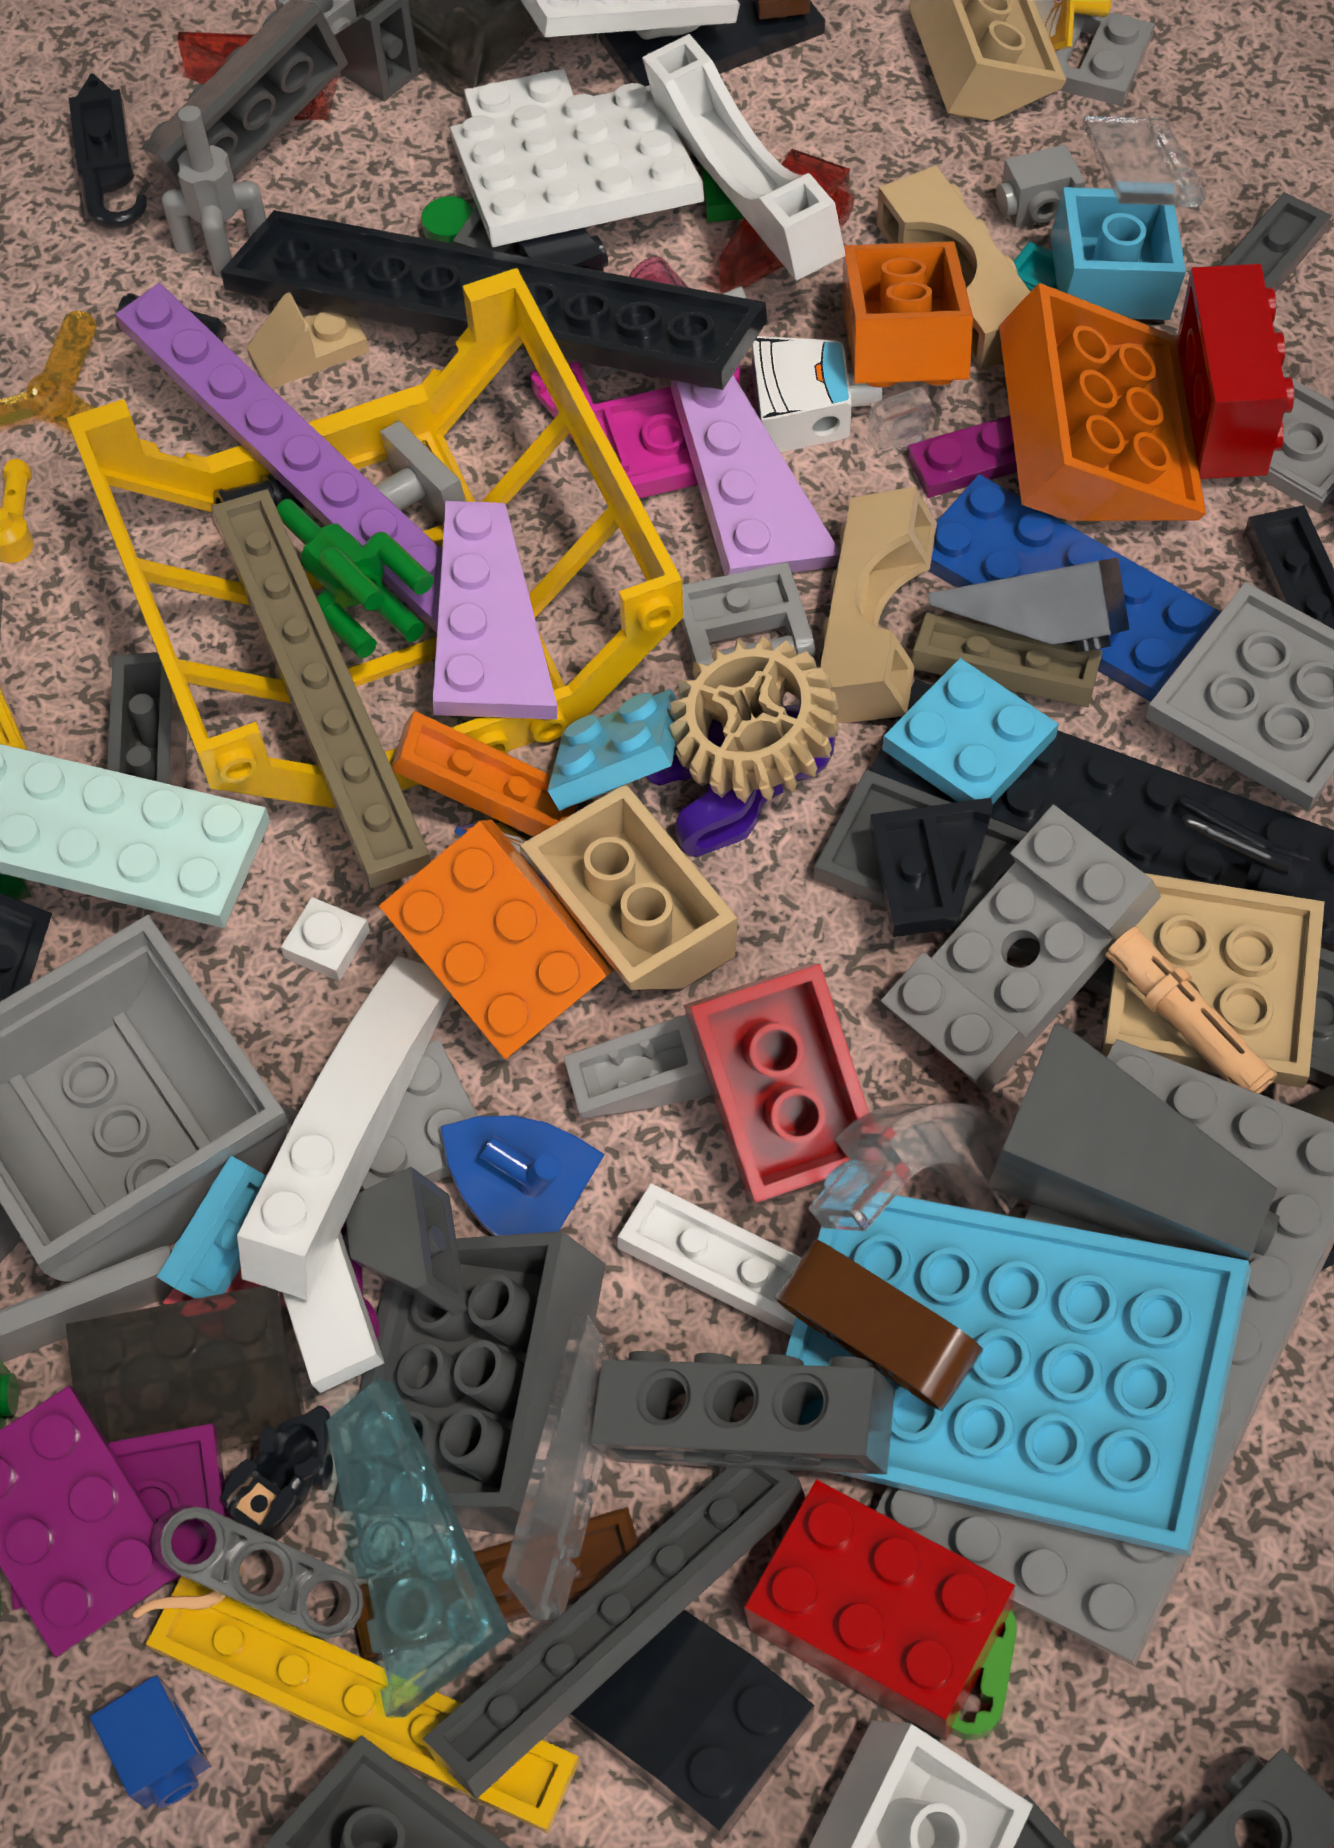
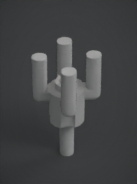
(208, 194)

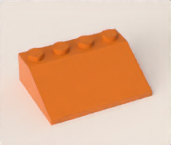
(1098, 413)

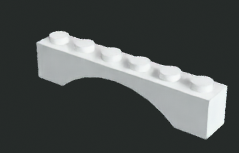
(781, 206)

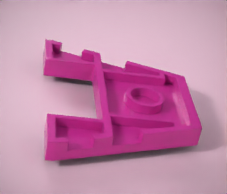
(642, 433)

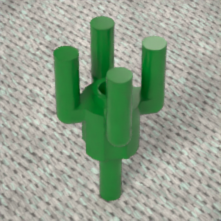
(354, 577)

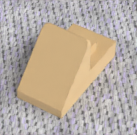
(299, 345)

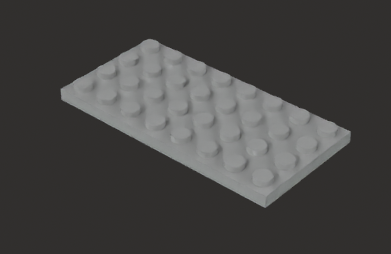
(1110, 1587)

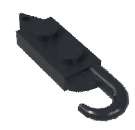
(103, 152)

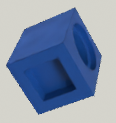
(151, 1744)

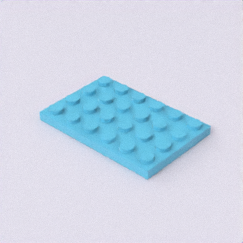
(1090, 1375)

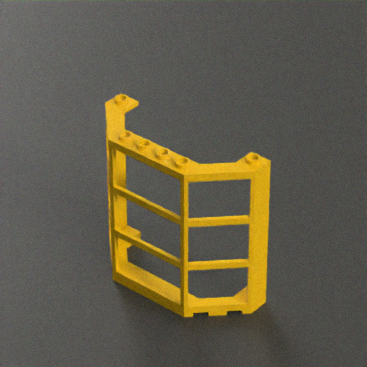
(499, 320)

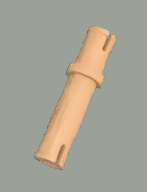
(1181, 1004)

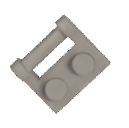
(1111, 58)
(742, 606)

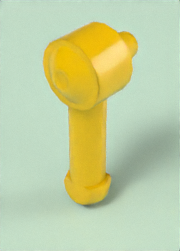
(15, 535)

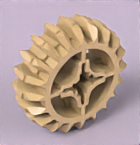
(760, 740)

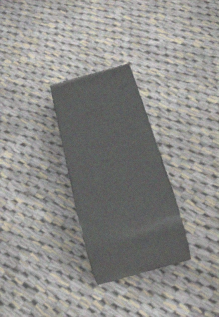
(291, 1581)

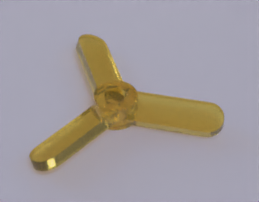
(52, 394)

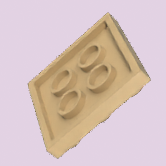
(1247, 958)

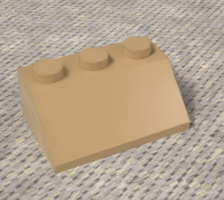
(987, 54)
(635, 893)

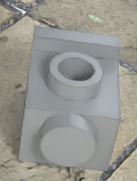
(1035, 184)

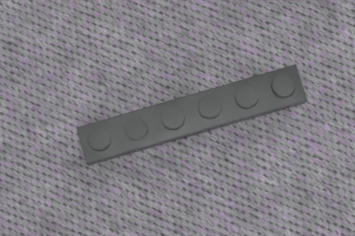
(610, 1624)

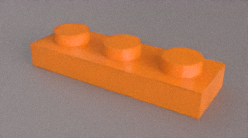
(476, 775)

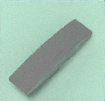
(638, 1070)

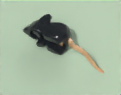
(271, 1488)

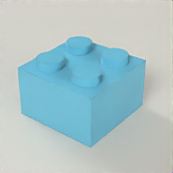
(1118, 253)

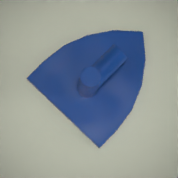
(517, 1171)

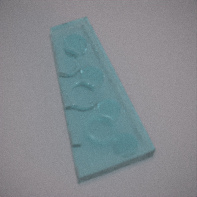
(419, 1567)

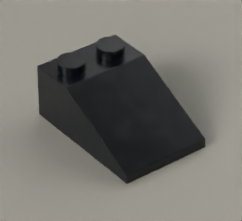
(698, 1721)

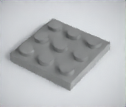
(1259, 696)

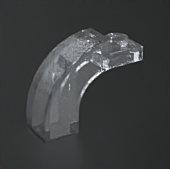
(901, 1139)

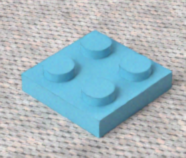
(969, 735)
(613, 749)

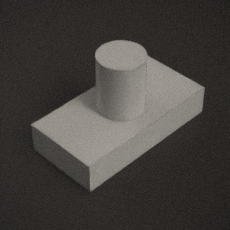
(416, 473)

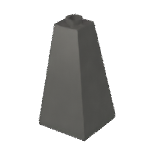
(1127, 1160)

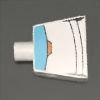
(805, 390)

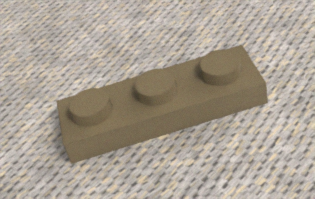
(1008, 659)

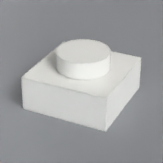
(325, 939)

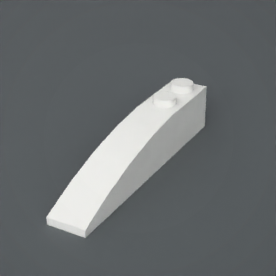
(339, 1132)

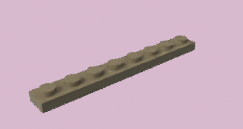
(321, 690)

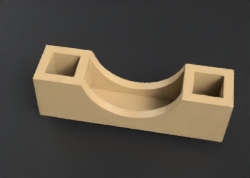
(933, 210)
(882, 548)

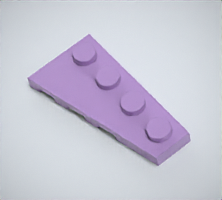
(746, 485)
(486, 629)

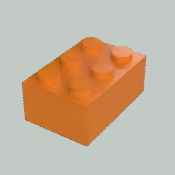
(906, 313)
(496, 937)

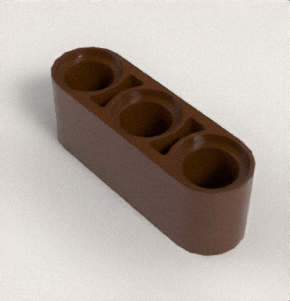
(879, 1324)

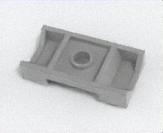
(1064, 894)

